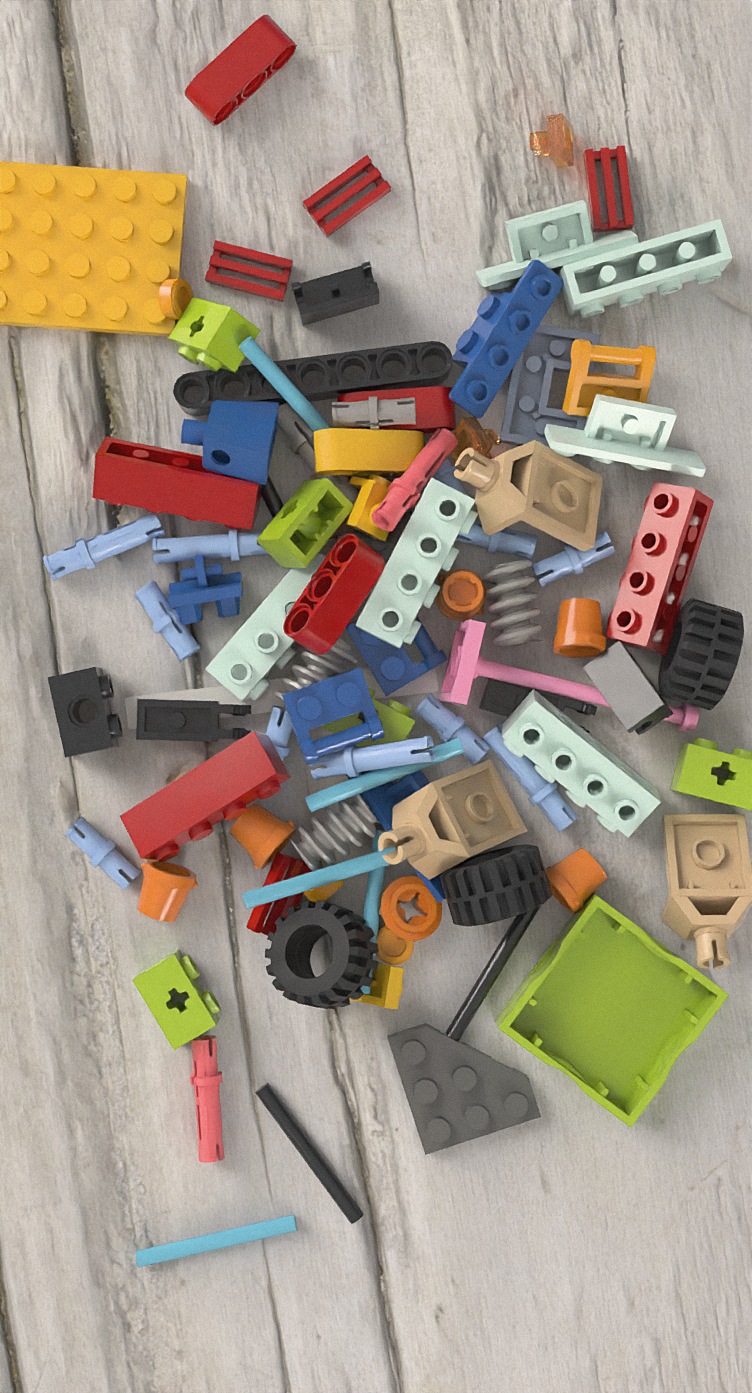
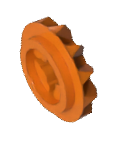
(394, 916)

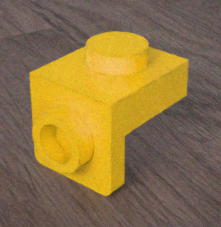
(371, 494)
(385, 987)

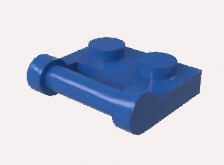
(392, 665)
(327, 702)

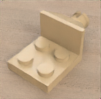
(534, 487)
(452, 821)
(707, 880)

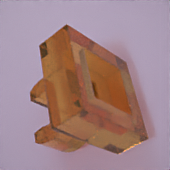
(555, 142)
(472, 435)

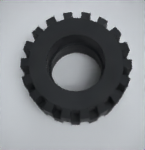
(701, 654)
(496, 885)
(293, 947)

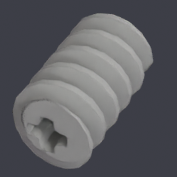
(512, 604)
(320, 666)
(335, 833)

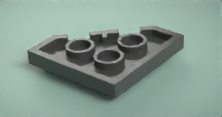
(457, 1089)

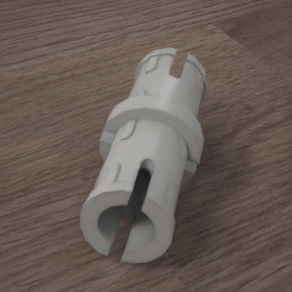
(374, 413)

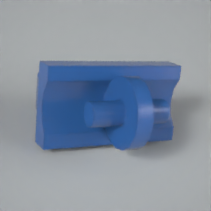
(205, 585)

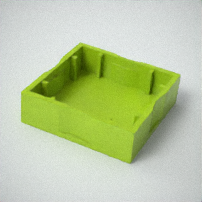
(610, 1009)

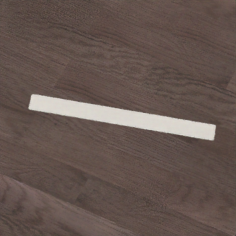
(423, 684)

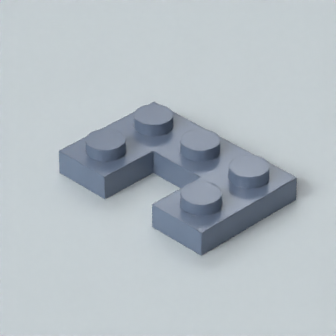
(530, 386)

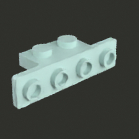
(555, 239)
(627, 434)

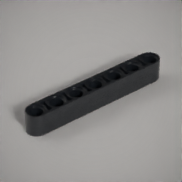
(330, 366)

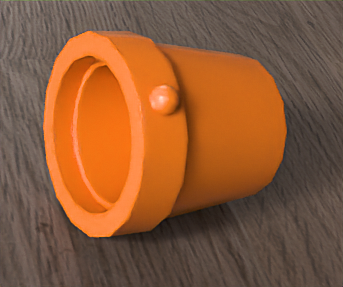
(461, 594)
(579, 629)
(262, 834)
(575, 879)
(164, 889)

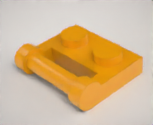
(584, 385)

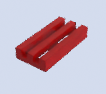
(605, 156)
(338, 183)
(252, 256)
(275, 874)

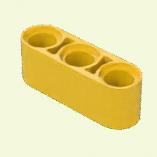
(365, 451)

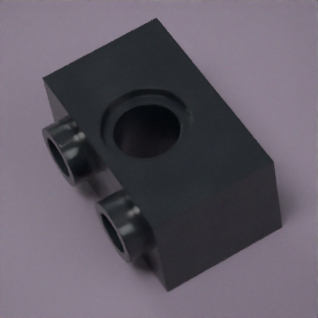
(68, 694)

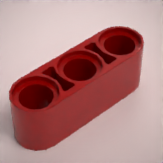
(240, 70)
(432, 407)
(334, 594)

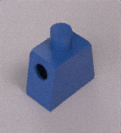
(236, 438)

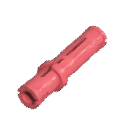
(406, 490)
(208, 1106)

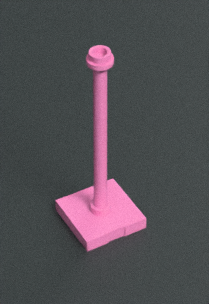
(466, 664)

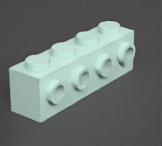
(645, 268)
(415, 564)
(261, 640)
(580, 764)

